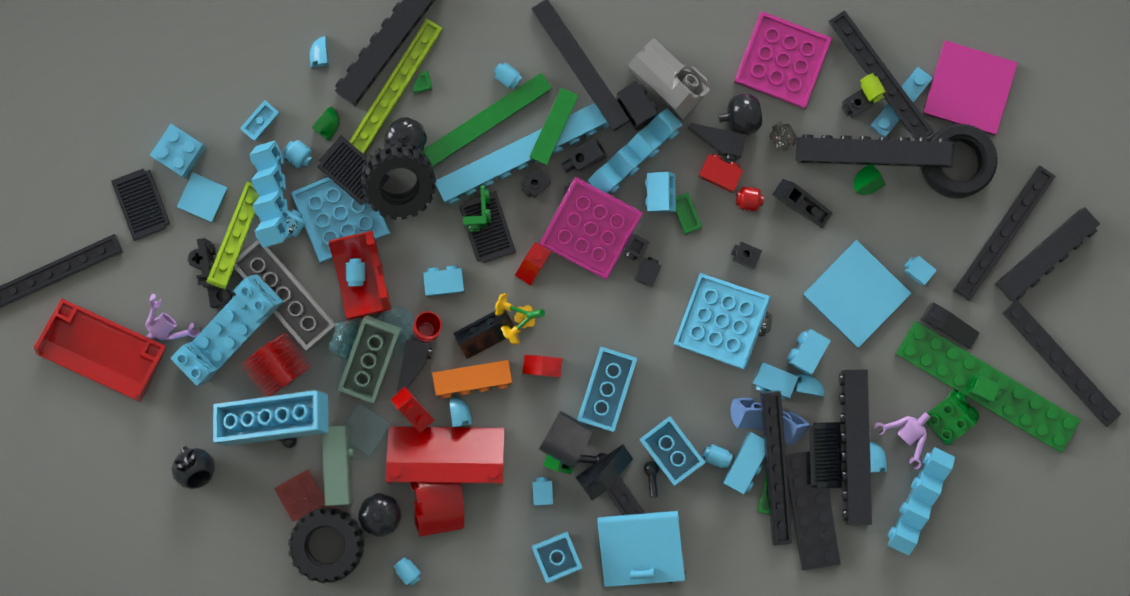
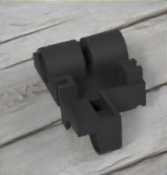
(207, 250)

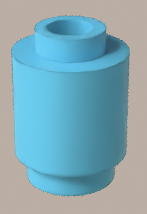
(507, 75)
(355, 272)
(717, 456)
(407, 571)

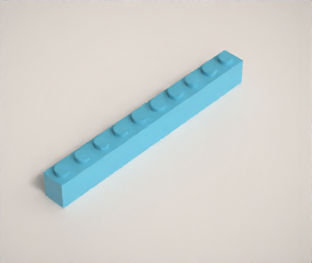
(515, 156)

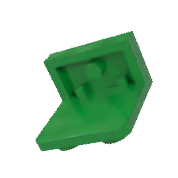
(474, 223)
(952, 417)

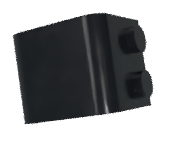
(566, 439)

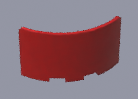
(374, 295)
(437, 507)

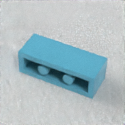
(746, 464)

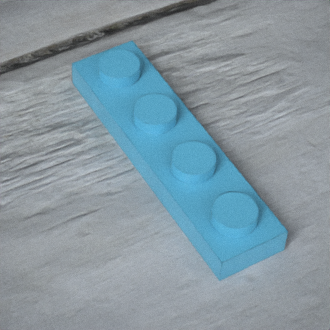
(913, 87)

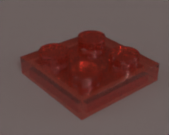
(300, 495)

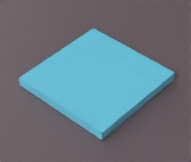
(334, 214)
(857, 293)
(722, 321)

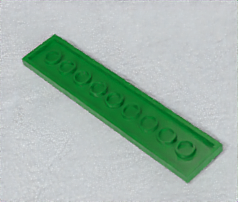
(1016, 402)

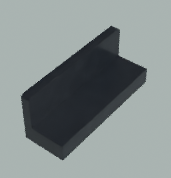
(482, 333)

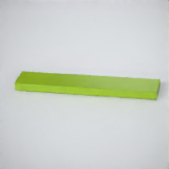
(234, 238)

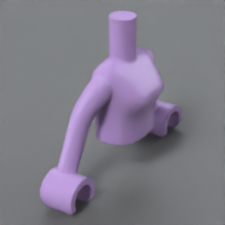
(164, 324)
(909, 432)

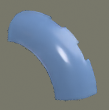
(748, 414)

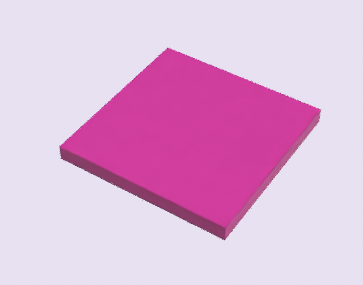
(783, 60)
(970, 87)
(590, 228)

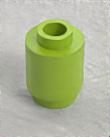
(872, 88)

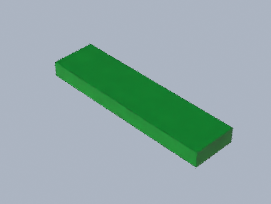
(553, 126)

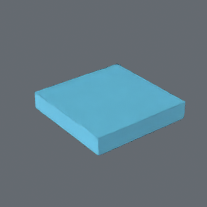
(202, 197)

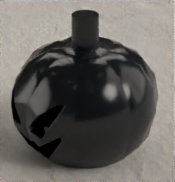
(743, 114)
(406, 131)
(193, 468)
(379, 515)

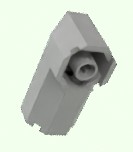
(668, 79)

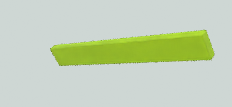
(395, 85)

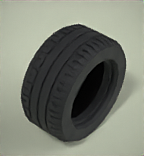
(986, 162)

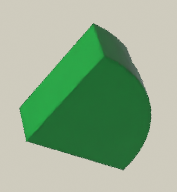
(422, 83)

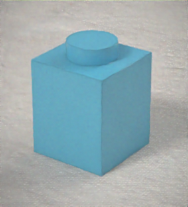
(919, 270)
(542, 491)

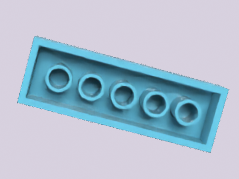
(270, 418)

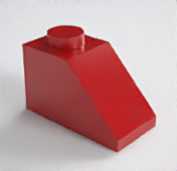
(532, 263)
(542, 365)

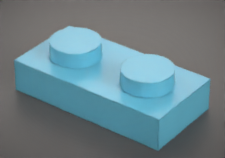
(259, 120)

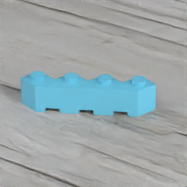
(642, 146)
(269, 185)
(917, 508)

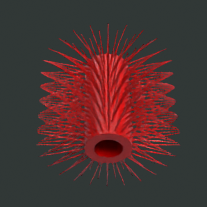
(276, 365)

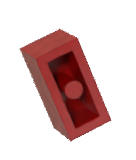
(720, 173)
(412, 409)

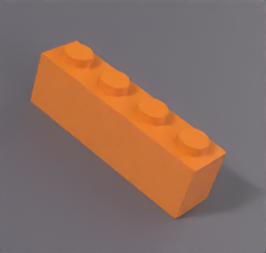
(471, 378)

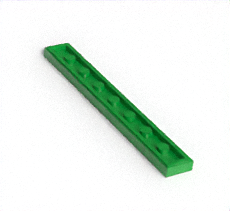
(487, 119)

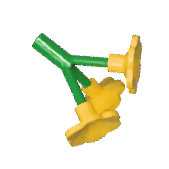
(524, 317)

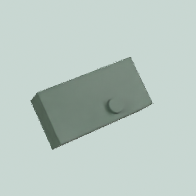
(370, 359)
(337, 465)

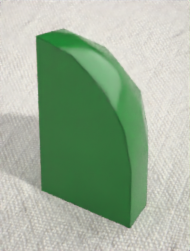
(327, 123)
(868, 180)

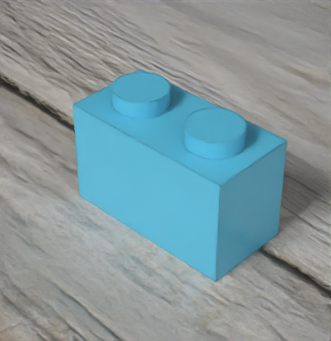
(660, 192)
(443, 281)
(774, 379)

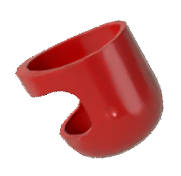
(424, 324)

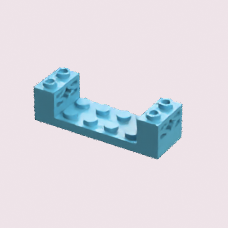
(227, 330)

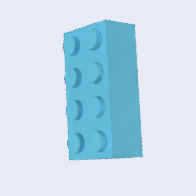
(607, 389)

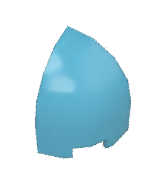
(319, 53)
(809, 385)
(459, 412)
(877, 458)

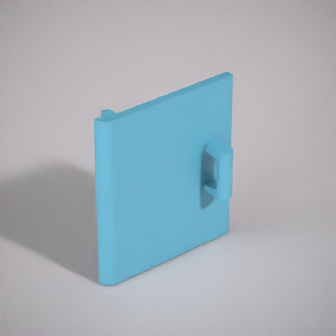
(641, 548)

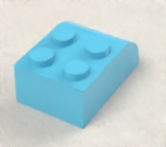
(672, 451)

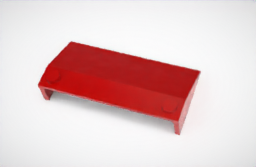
(100, 350)
(445, 455)

